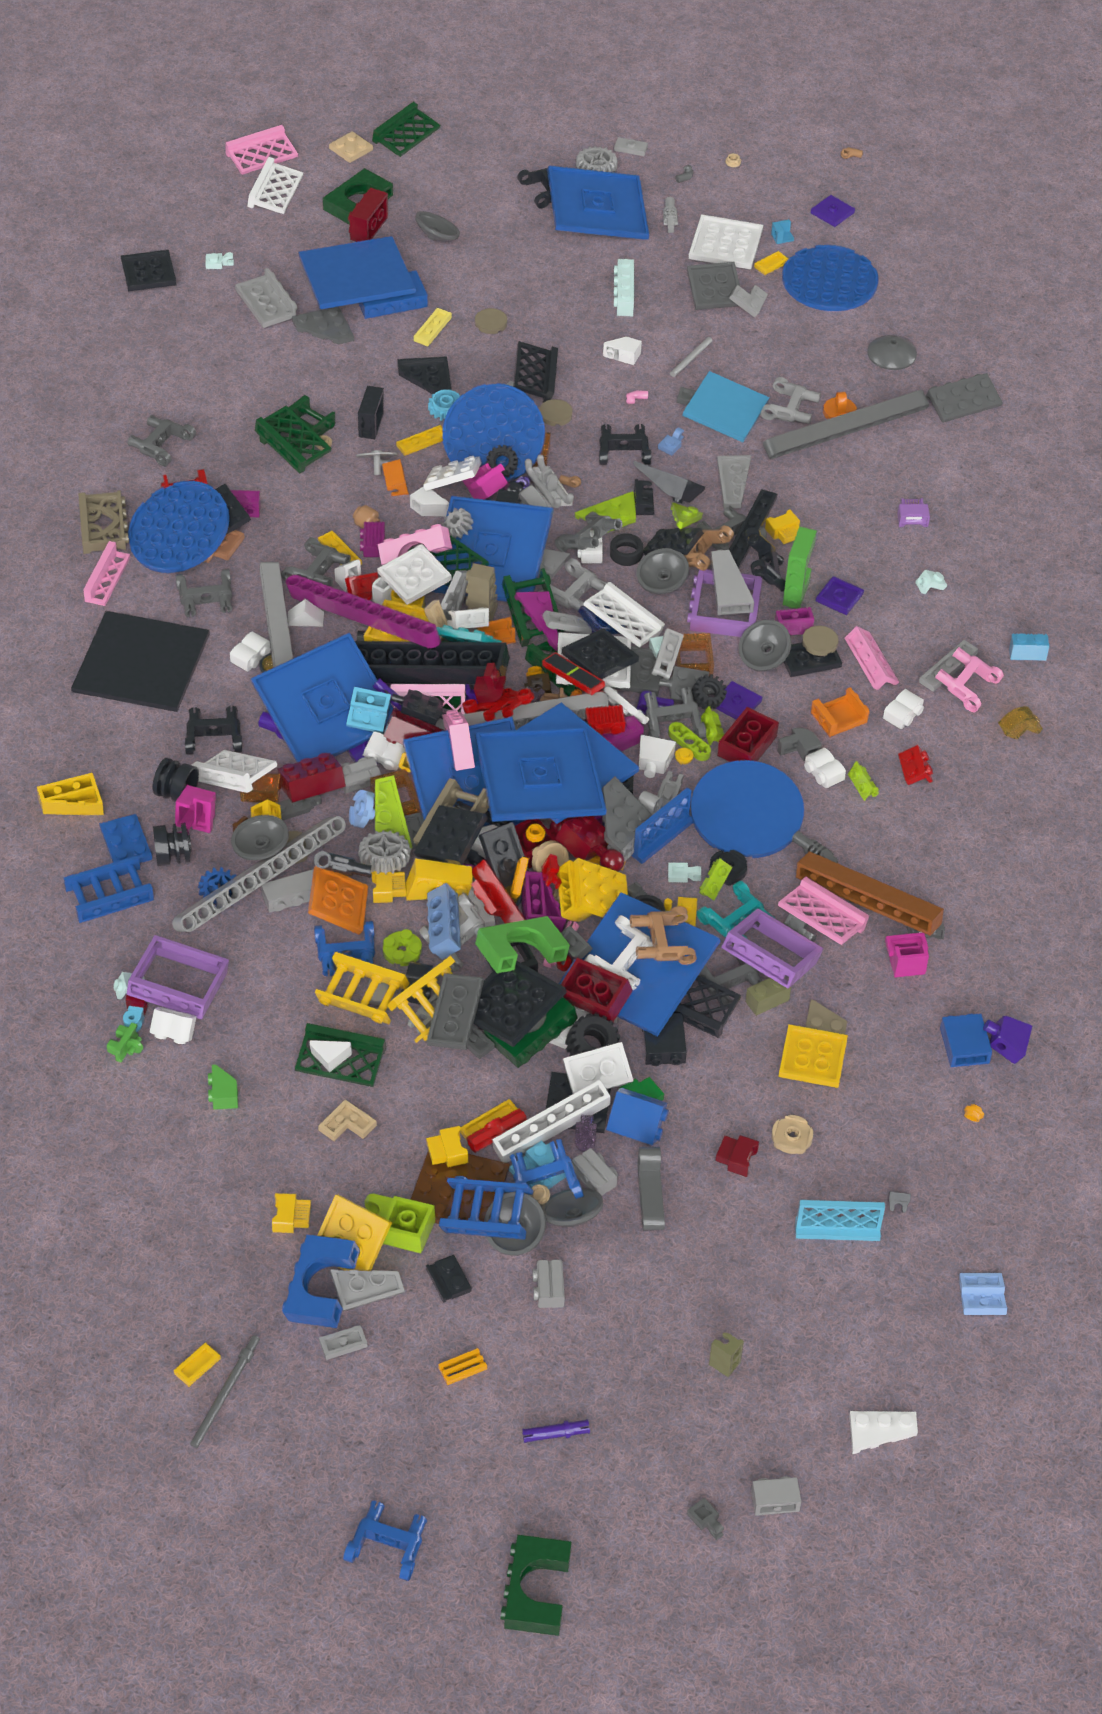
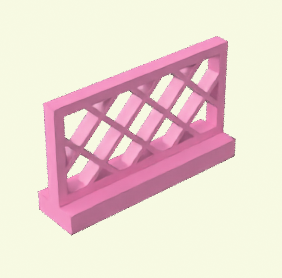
(256, 141)
(433, 690)
(826, 903)

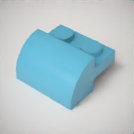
(368, 710)

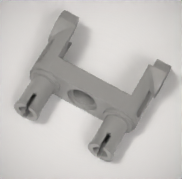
(791, 412)
(585, 580)
(467, 929)

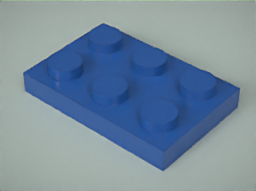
(125, 839)

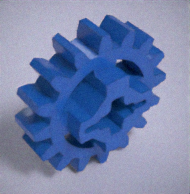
(208, 885)

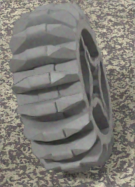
(597, 159)
(384, 851)

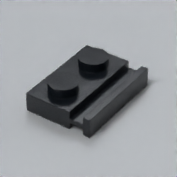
(448, 1278)

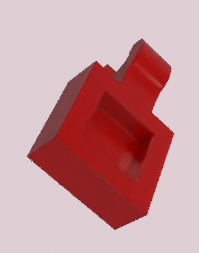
(550, 870)

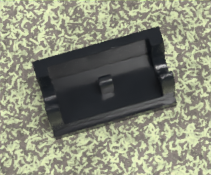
(643, 498)

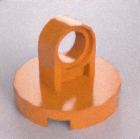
(838, 406)

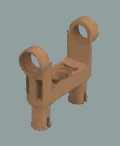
(710, 537)
(660, 951)

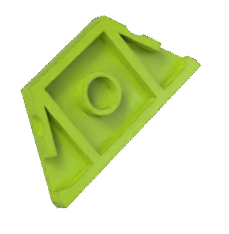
(617, 508)

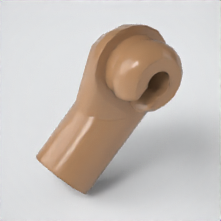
(851, 152)
(573, 481)

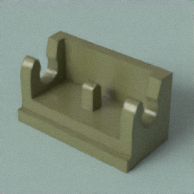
(726, 1356)

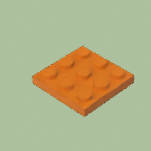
(338, 899)

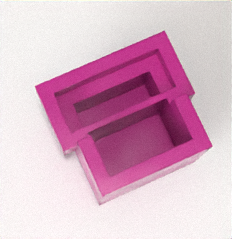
(486, 481)
(196, 809)
(908, 954)

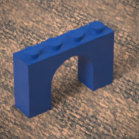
(399, 303)
(316, 1254)

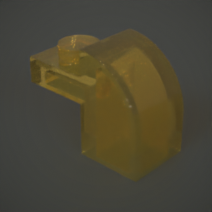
(1019, 721)

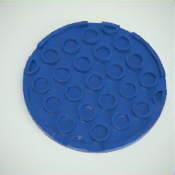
(830, 278)
(490, 418)
(178, 527)
(747, 808)

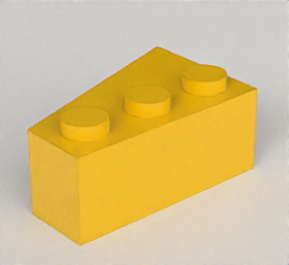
(71, 797)
(429, 875)

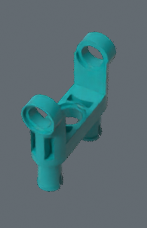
(723, 926)

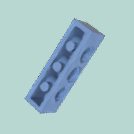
(443, 921)

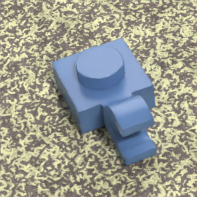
(671, 444)

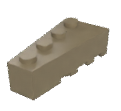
(481, 589)

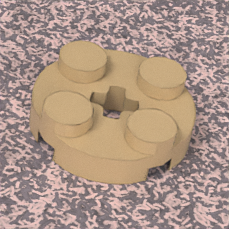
(542, 852)
(789, 1144)

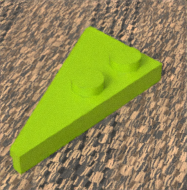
(685, 515)

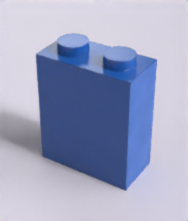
(965, 1040)
(637, 1116)

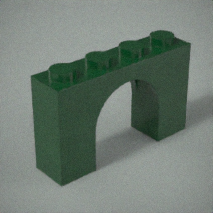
(337, 201)
(557, 1020)
(529, 1555)

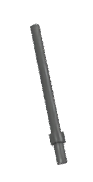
(244, 1357)

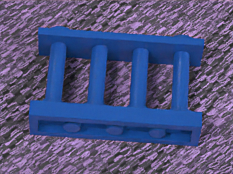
(108, 904)
(493, 1227)

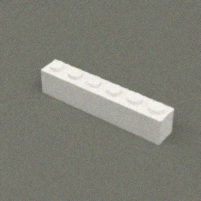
(551, 1121)

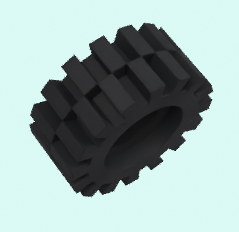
(503, 451)
(712, 683)

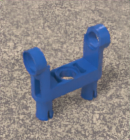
(358, 949)
(560, 1165)
(405, 1540)

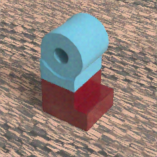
(136, 1012)

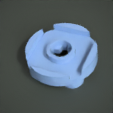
(363, 809)

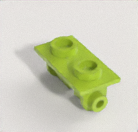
(712, 725)
(862, 781)
(718, 875)

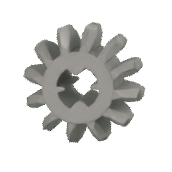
(458, 522)

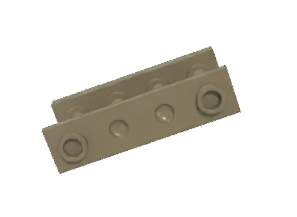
(448, 797)

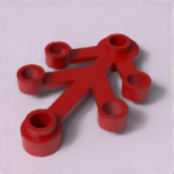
(508, 696)

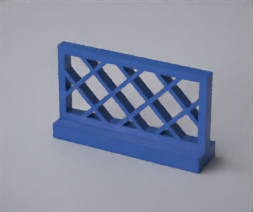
(662, 827)

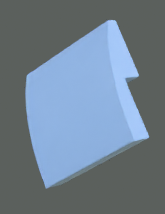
(982, 1293)

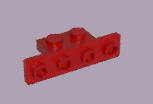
(493, 894)

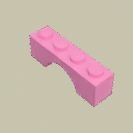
(435, 539)

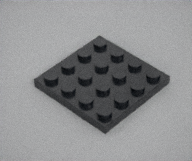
(515, 1002)

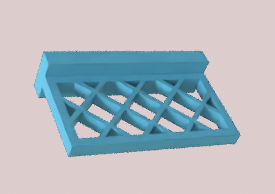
(839, 1228)

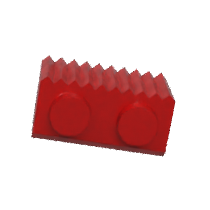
(606, 719)

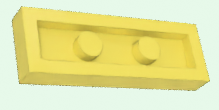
(432, 327)

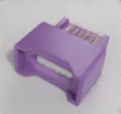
(913, 512)

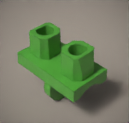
(128, 1044)

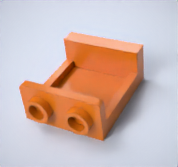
(840, 713)

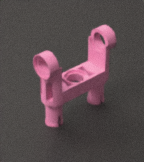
(972, 665)

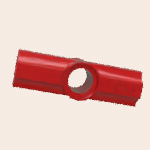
(496, 1127)

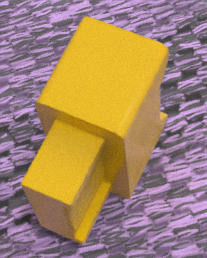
(783, 527)
(388, 886)
(447, 1147)
(290, 1213)

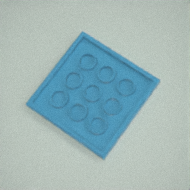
(725, 406)

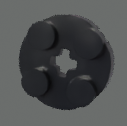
(738, 864)

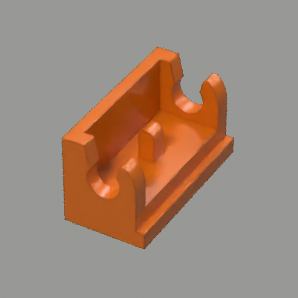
(395, 477)
(500, 630)

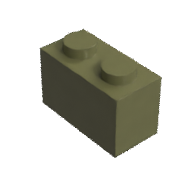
(766, 996)

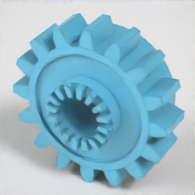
(441, 403)

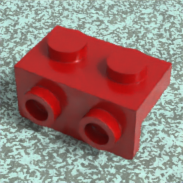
(915, 765)

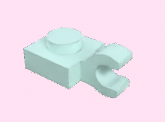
(216, 261)
(681, 872)

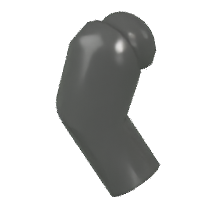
(687, 174)

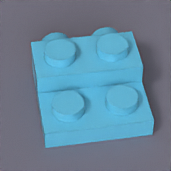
(538, 1156)

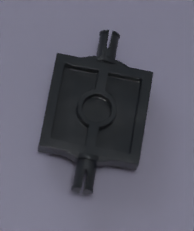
(420, 706)

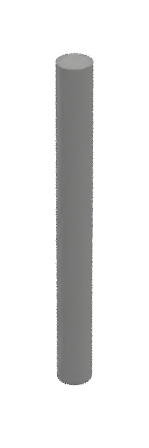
(691, 356)

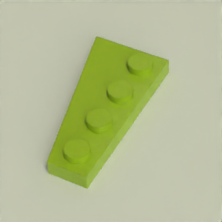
(388, 808)

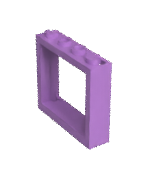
(718, 625)
(765, 961)
(169, 997)

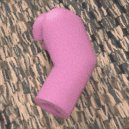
(636, 395)

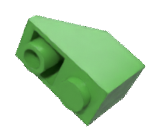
(224, 1089)

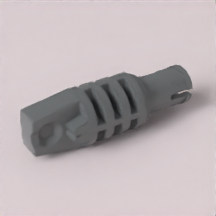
(813, 846)

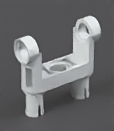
(628, 956)

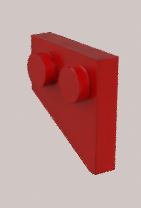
(361, 585)

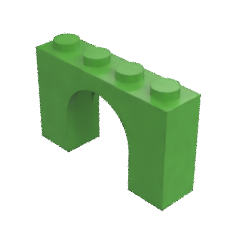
(798, 574)
(538, 932)

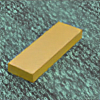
(420, 440)
(332, 540)
(478, 1123)

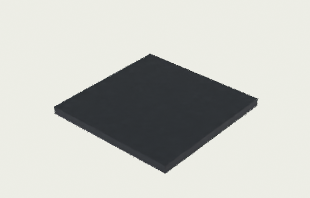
(140, 661)

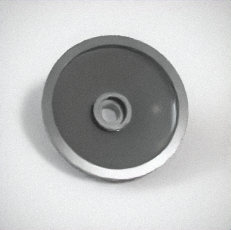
(436, 226)
(892, 352)
(662, 564)
(758, 639)
(259, 837)
(567, 1211)
(532, 1220)

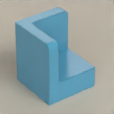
(781, 231)

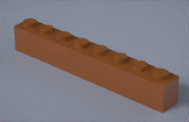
(871, 893)

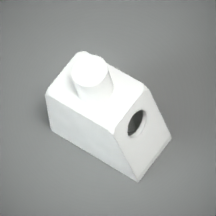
(655, 755)

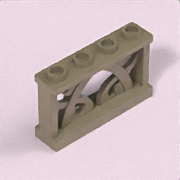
(95, 503)

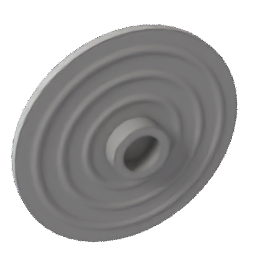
(376, 454)

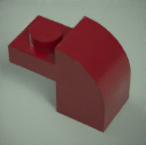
(490, 686)

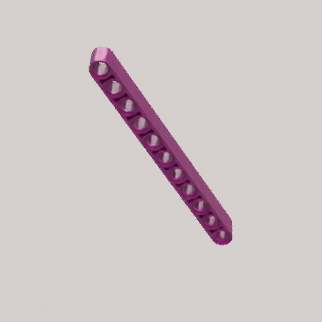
(364, 611)

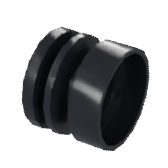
(173, 778)
(171, 844)

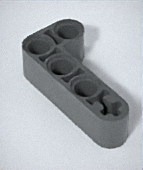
(650, 1188)

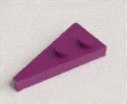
(535, 605)

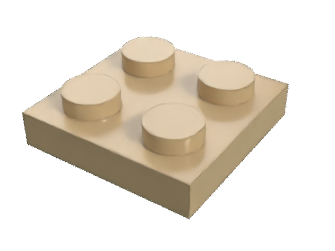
(351, 147)

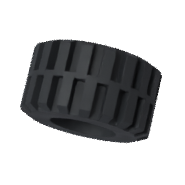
(592, 1026)

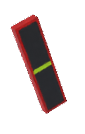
(573, 673)

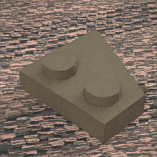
(824, 1019)

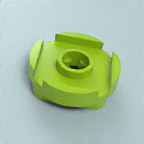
(402, 938)

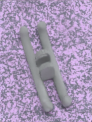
(547, 483)

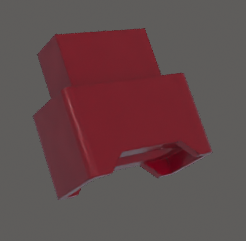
(737, 1153)

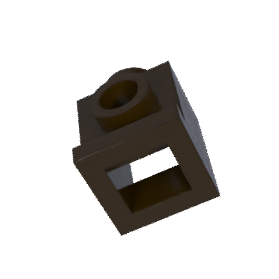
(539, 680)

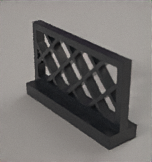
(547, 373)
(700, 1019)

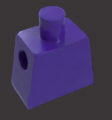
(1009, 1037)

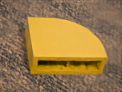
(567, 894)

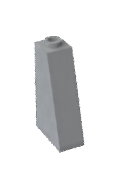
(729, 586)

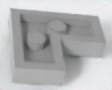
(750, 301)

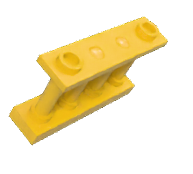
(360, 970)
(416, 991)

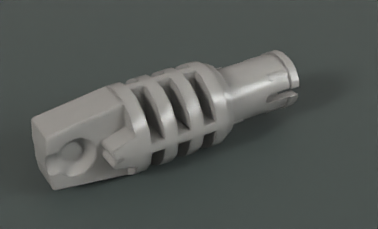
(670, 214)

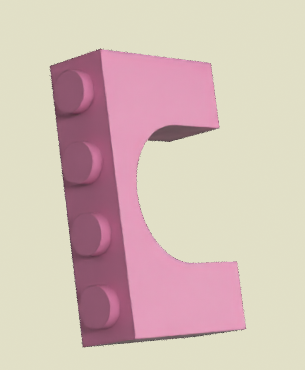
(459, 739)

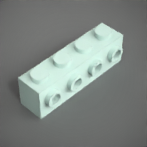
(625, 287)

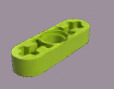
(688, 734)

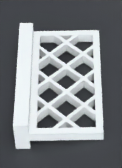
(263, 183)
(626, 607)
(233, 770)

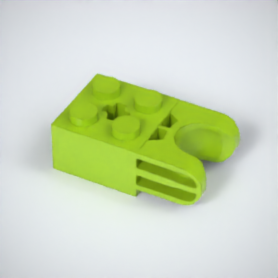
(409, 1218)

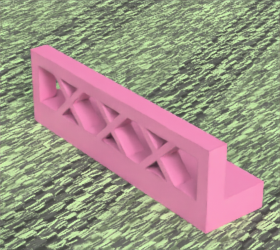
(101, 575)
(870, 658)

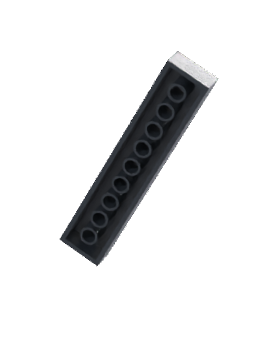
(438, 665)

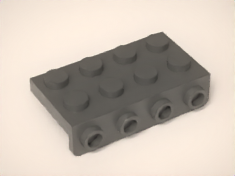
(964, 397)

